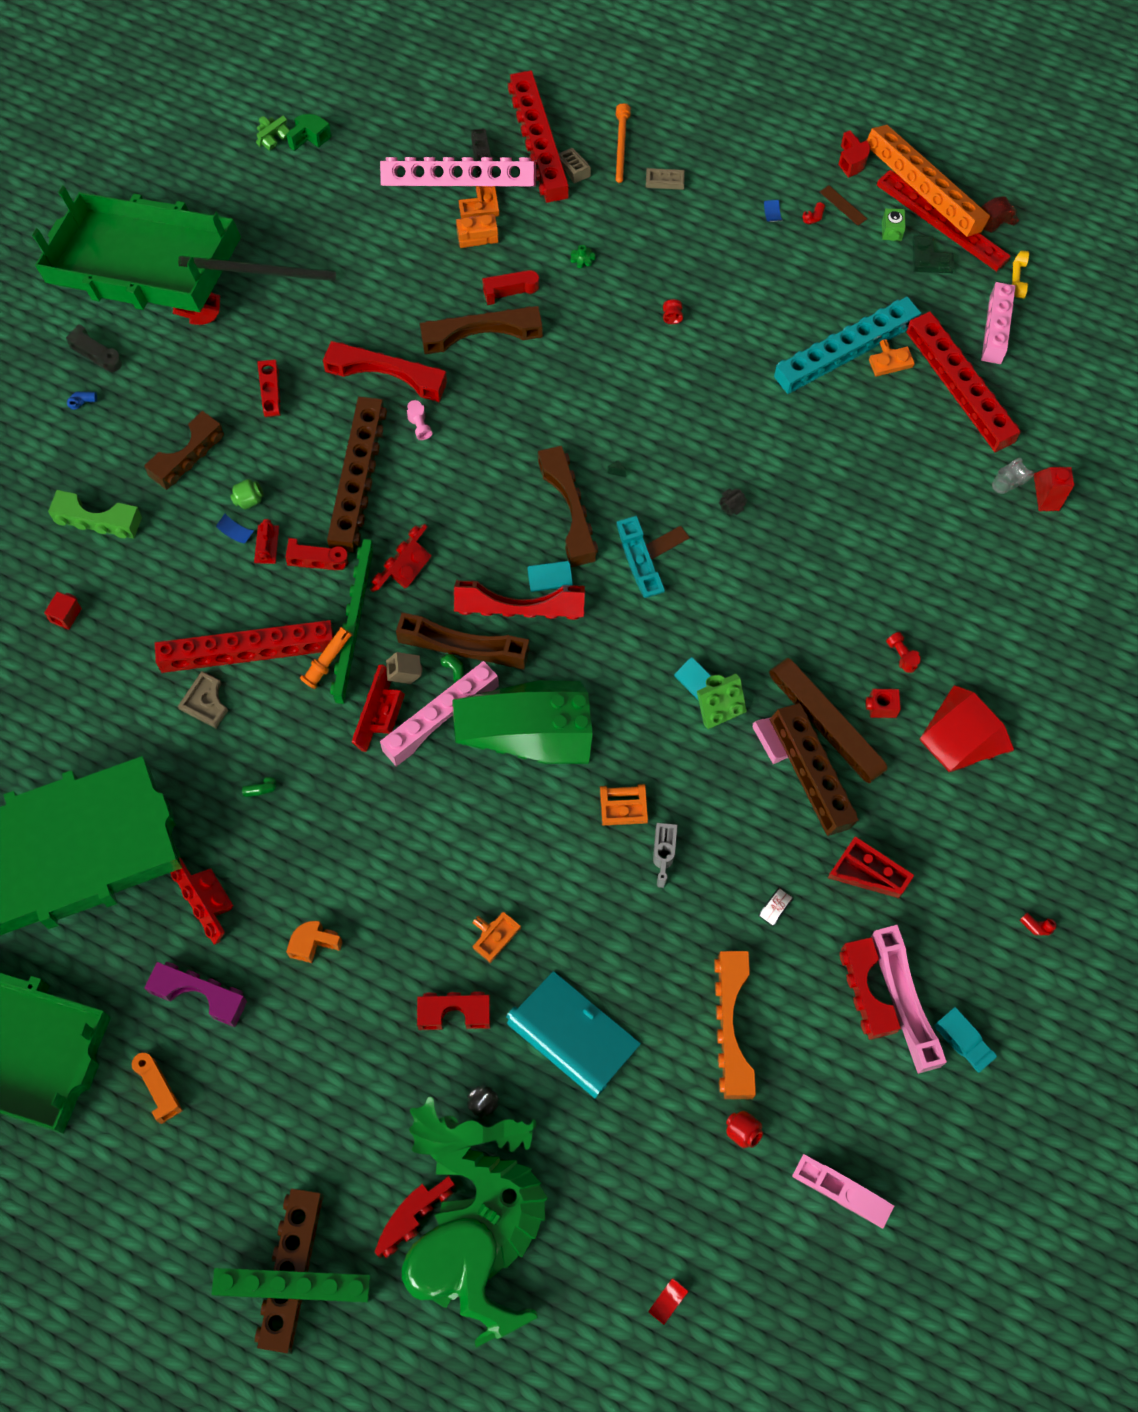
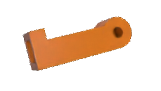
(158, 1086)

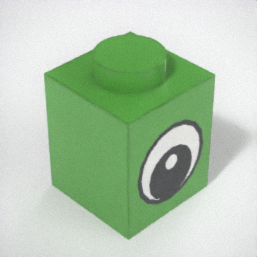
(893, 224)

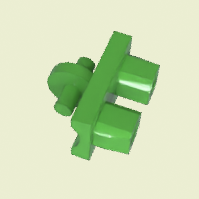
(269, 128)

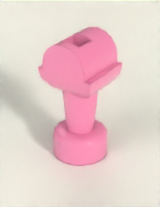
(416, 416)

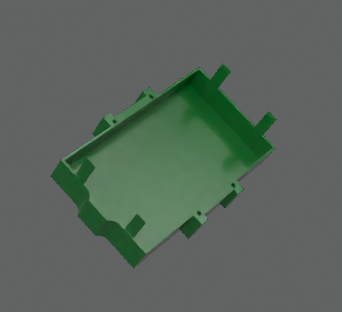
(133, 250)
(82, 843)
(45, 1052)

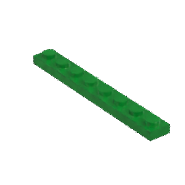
(353, 611)

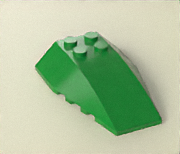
(528, 720)

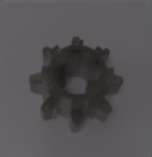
(732, 501)
(482, 1101)

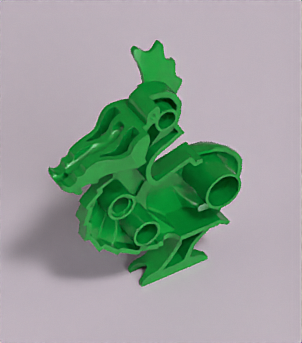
(478, 1233)

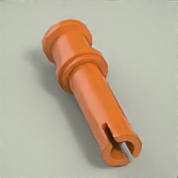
(320, 666)

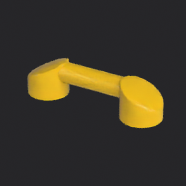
(1020, 261)

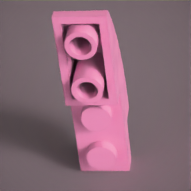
(843, 1191)

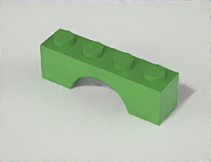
(119, 520)

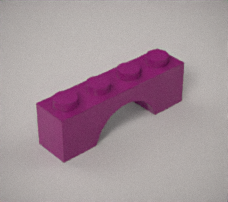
(169, 982)

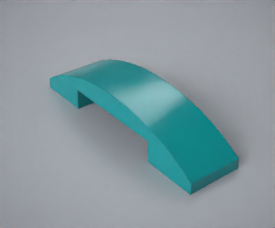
(639, 558)

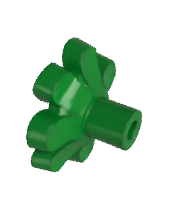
(582, 256)

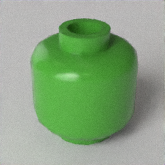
(247, 494)

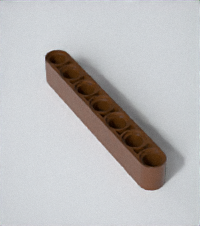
(828, 720)

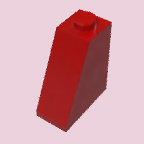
(1053, 487)

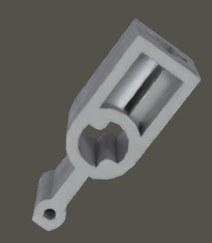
(664, 847)

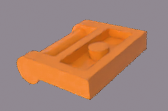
(623, 811)

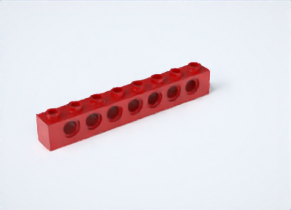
(538, 136)
(953, 369)
(243, 646)

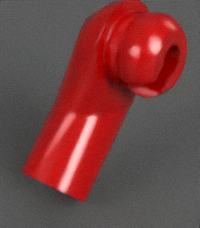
(1038, 927)

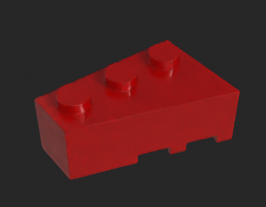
(870, 870)

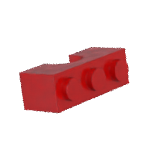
(433, 1008)

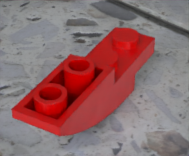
(403, 1221)

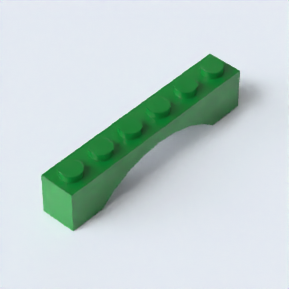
(291, 1285)

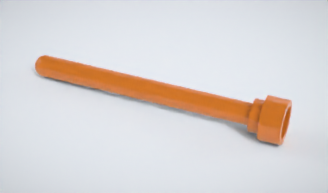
(622, 113)

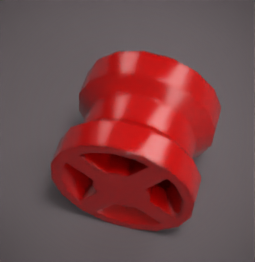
(672, 311)

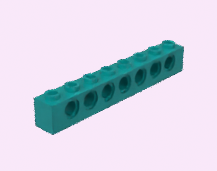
(859, 337)

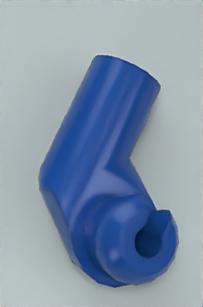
(79, 398)

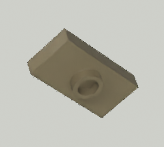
(665, 178)

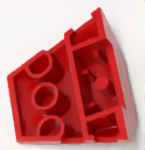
(965, 731)

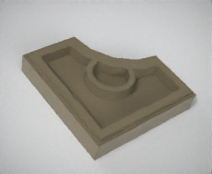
(203, 700)

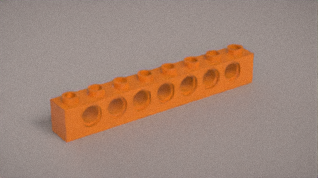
(927, 180)

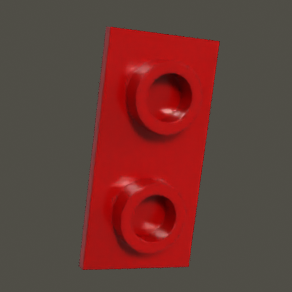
(266, 543)

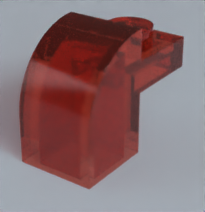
(999, 211)

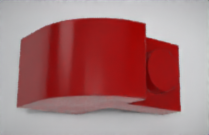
(855, 154)
(207, 314)

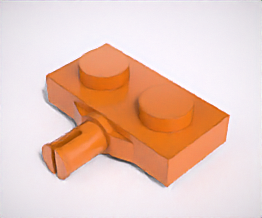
(890, 359)
(494, 935)

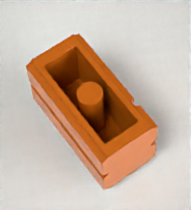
(477, 230)

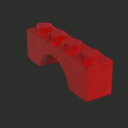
(877, 1017)

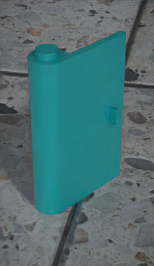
(573, 1034)

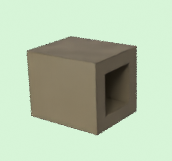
(403, 668)

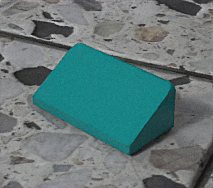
(549, 576)
(692, 676)

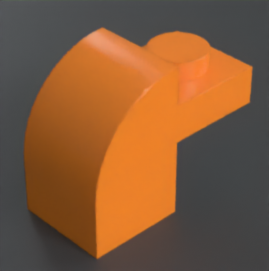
(307, 937)

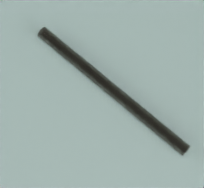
(255, 268)

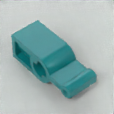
(965, 1039)

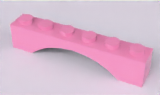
(412, 733)
(919, 1035)

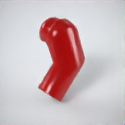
(813, 217)

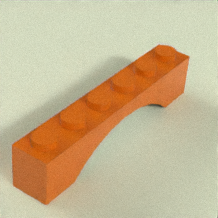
(738, 1075)

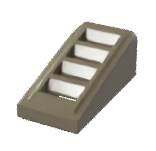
(575, 175)

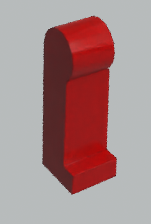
(509, 285)
(269, 388)
(315, 557)

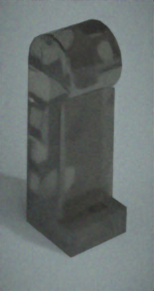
(479, 147)
(92, 350)

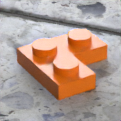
(484, 204)

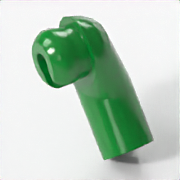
(455, 664)

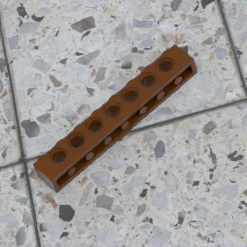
(365, 410)

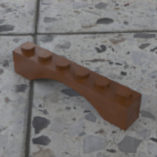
(441, 334)
(555, 470)
(500, 650)

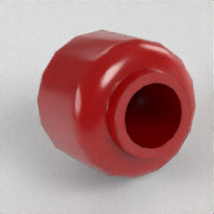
(744, 1129)

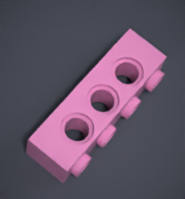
(998, 323)

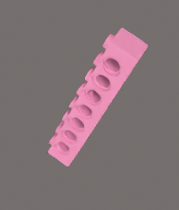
(390, 177)

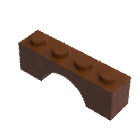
(169, 467)

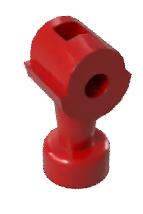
(909, 659)

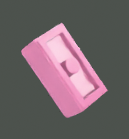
(770, 740)

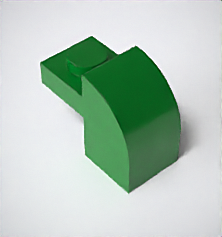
(309, 128)

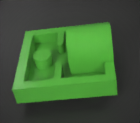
(721, 700)

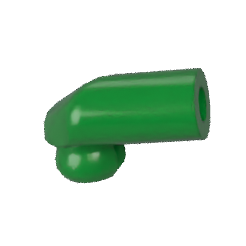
(259, 789)

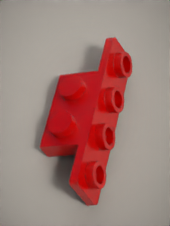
(406, 563)
(379, 710)
(205, 898)

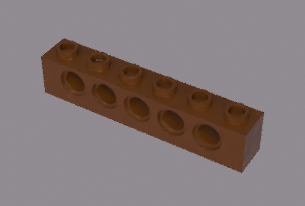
(814, 769)
(297, 1201)

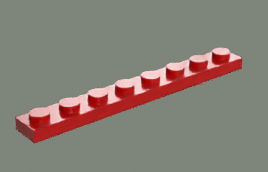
(975, 244)

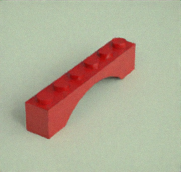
(349, 360)
(475, 598)

